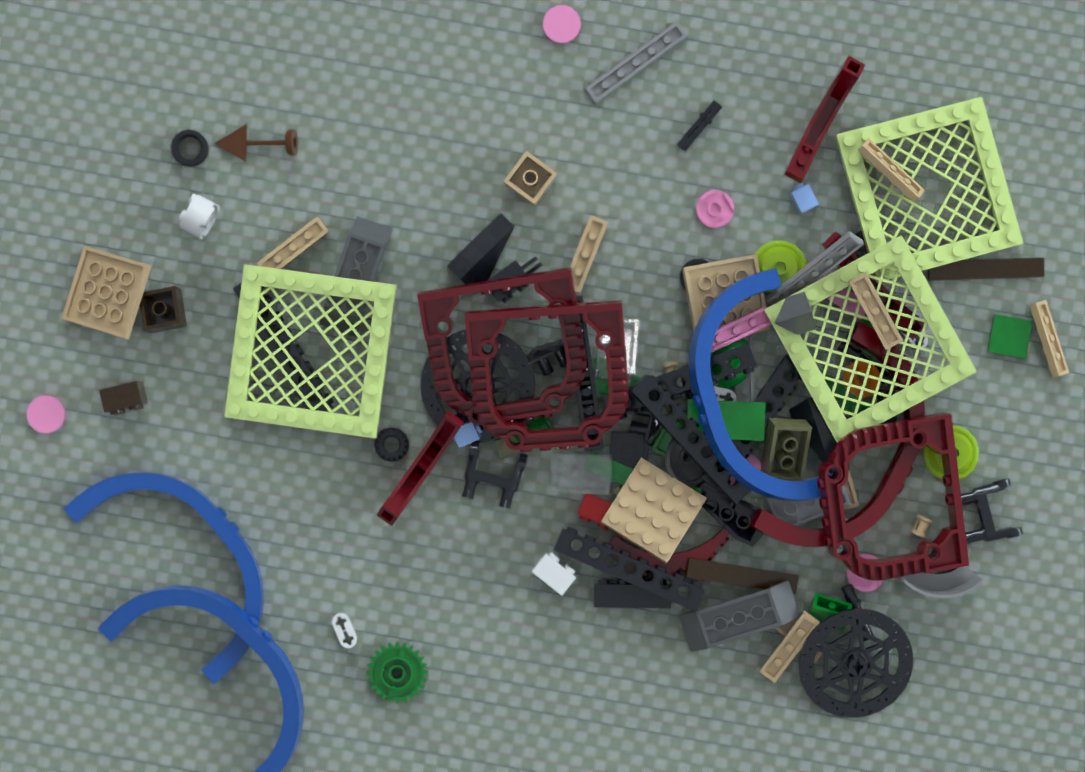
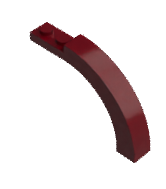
(822, 118)
(894, 304)

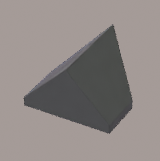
(796, 314)

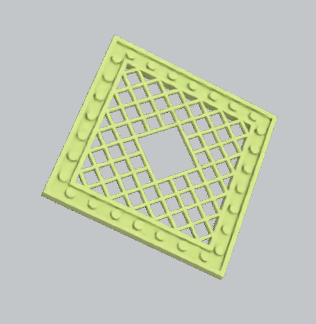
(989, 163)
(243, 351)
(959, 361)

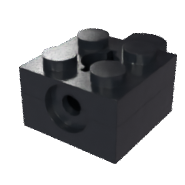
(512, 270)

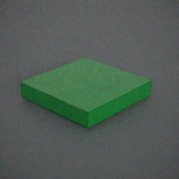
(1009, 336)

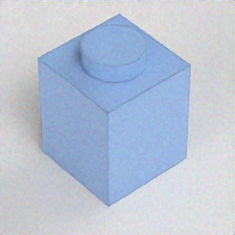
(803, 198)
(468, 433)

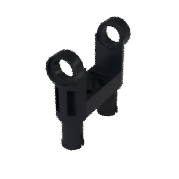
(508, 485)
(988, 531)

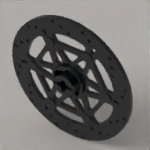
(458, 354)
(861, 667)

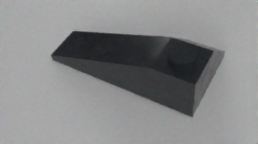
(482, 253)
(821, 437)
(731, 516)

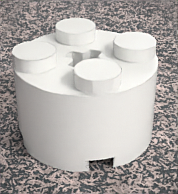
(198, 216)

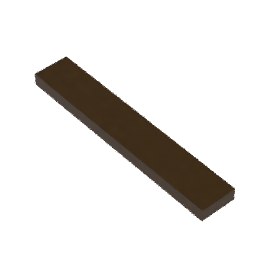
(989, 269)
(737, 574)

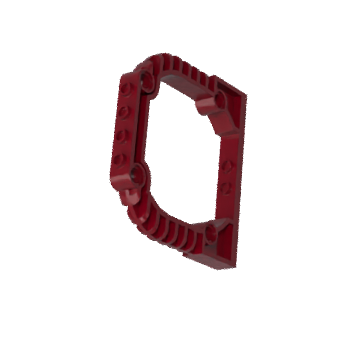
(555, 287)
(603, 317)
(948, 548)

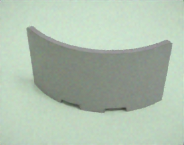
(944, 585)

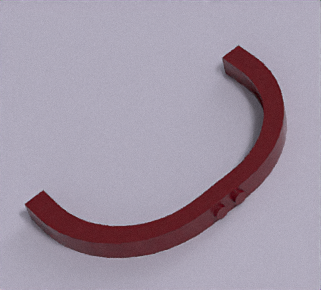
(892, 481)

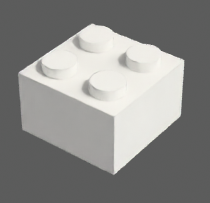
(554, 573)

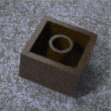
(162, 310)
(122, 397)

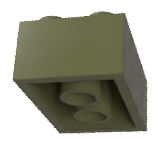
(786, 448)

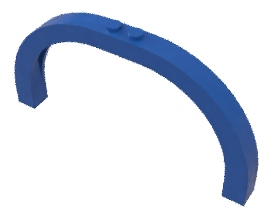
(707, 403)
(215, 517)
(250, 631)

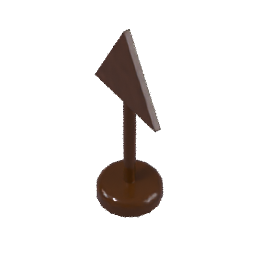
(237, 142)

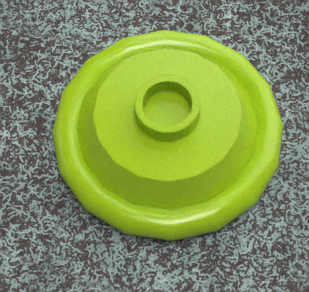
(783, 256)
(966, 453)

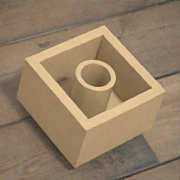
(530, 178)

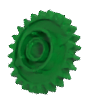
(392, 686)

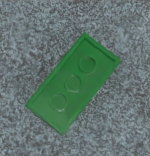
(742, 419)

